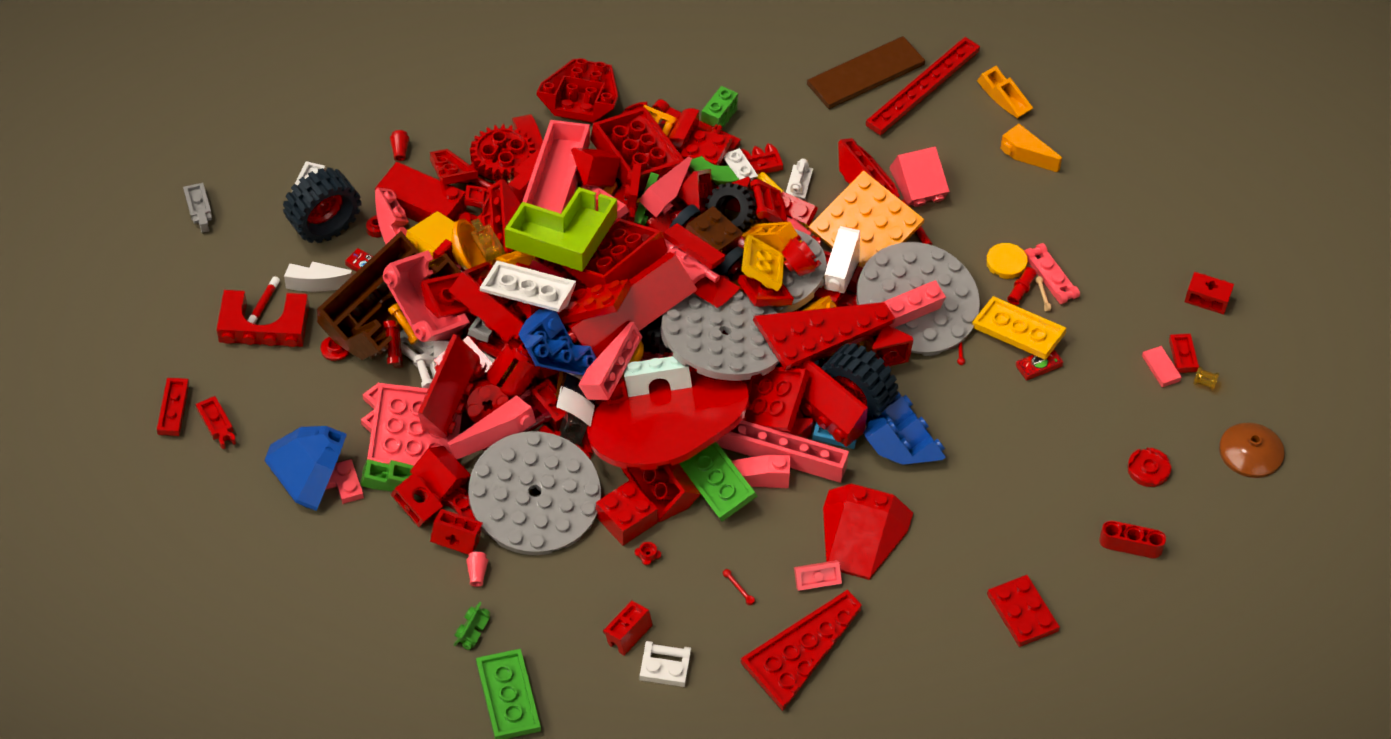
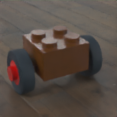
(717, 232)

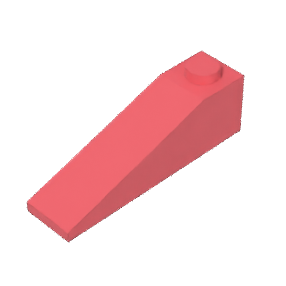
(663, 192)
(608, 368)
(506, 420)
(765, 470)

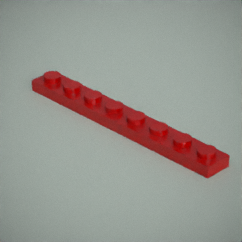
(922, 86)

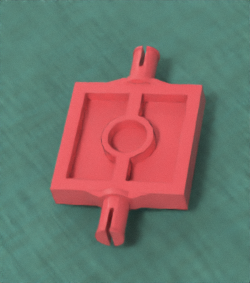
(693, 267)

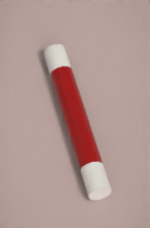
(264, 300)

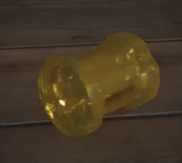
(1209, 383)

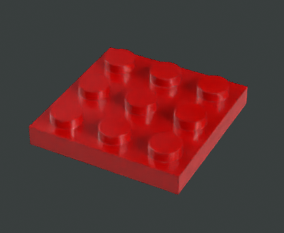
(776, 397)

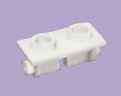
(740, 164)
(799, 179)

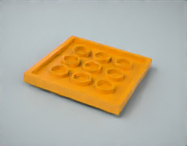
(873, 211)

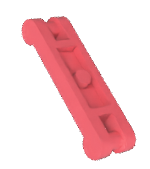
(1052, 274)

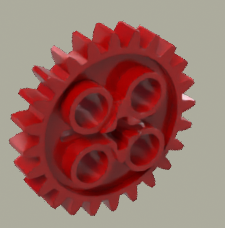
(500, 150)

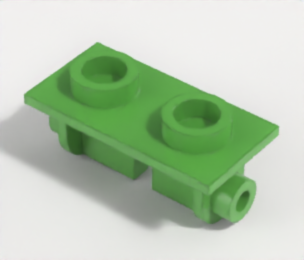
(466, 633)

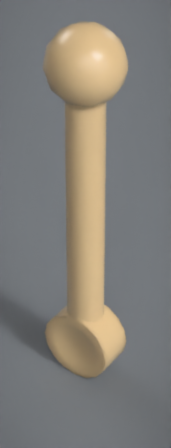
(1039, 280)

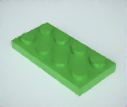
(718, 481)
(508, 694)

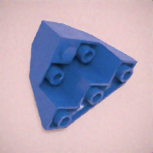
(552, 346)
(902, 435)
(306, 462)

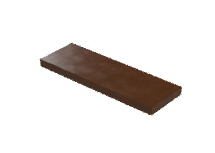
(865, 72)

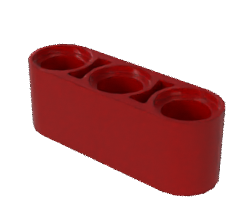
(1142, 541)

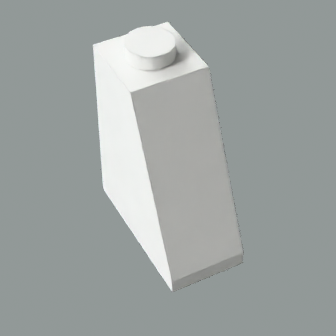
(843, 259)

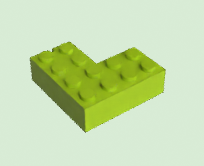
(563, 237)

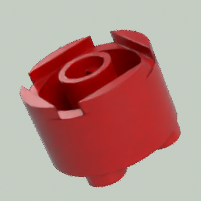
(481, 392)

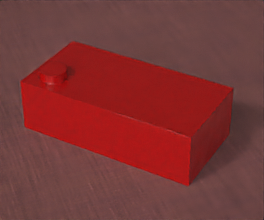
(422, 194)

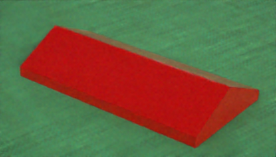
(439, 299)

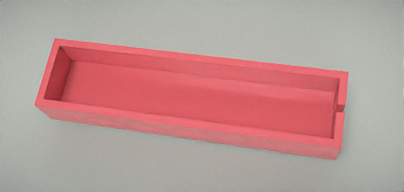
(555, 169)

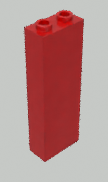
(651, 295)

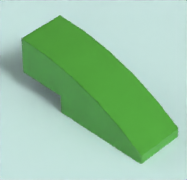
(384, 476)

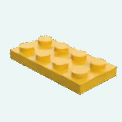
(1019, 327)

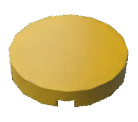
(1006, 260)

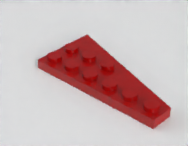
(810, 333)
(793, 655)

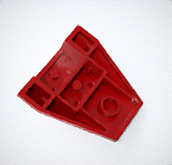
(863, 528)

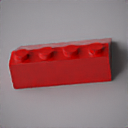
(636, 140)
(622, 254)
(496, 311)
(449, 388)

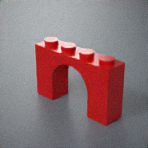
(286, 331)

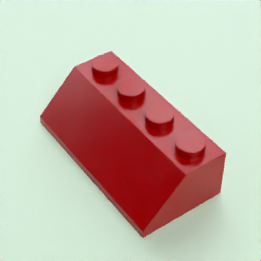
(832, 405)
(665, 487)

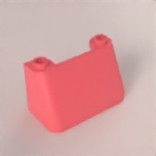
(404, 282)

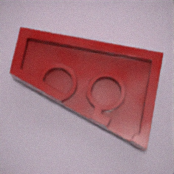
(451, 168)

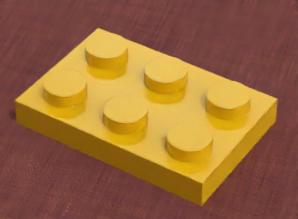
(762, 263)

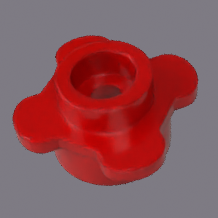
(647, 547)

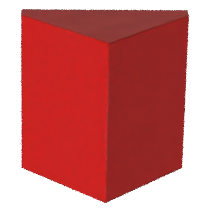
(596, 166)
(697, 188)
(893, 346)
(440, 471)

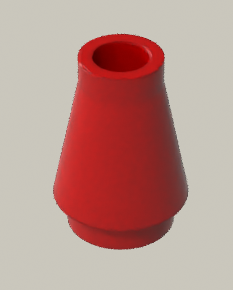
(399, 143)

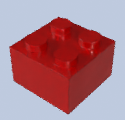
(626, 512)

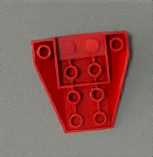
(580, 90)

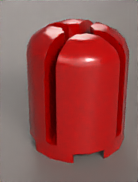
(512, 368)

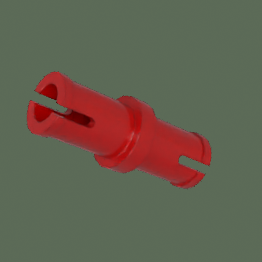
(1021, 286)

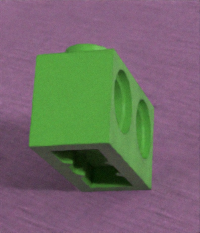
(720, 107)

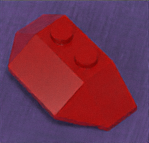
(855, 159)
(499, 209)

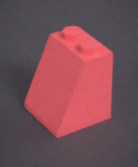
(920, 176)

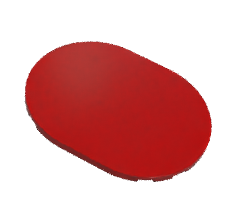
(666, 422)

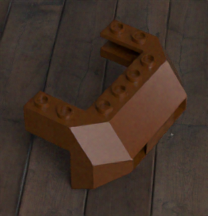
(357, 309)

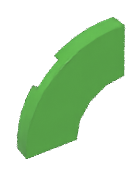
(719, 174)

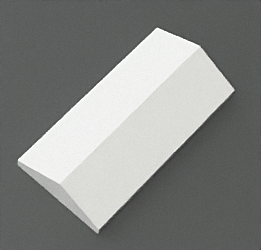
(528, 286)

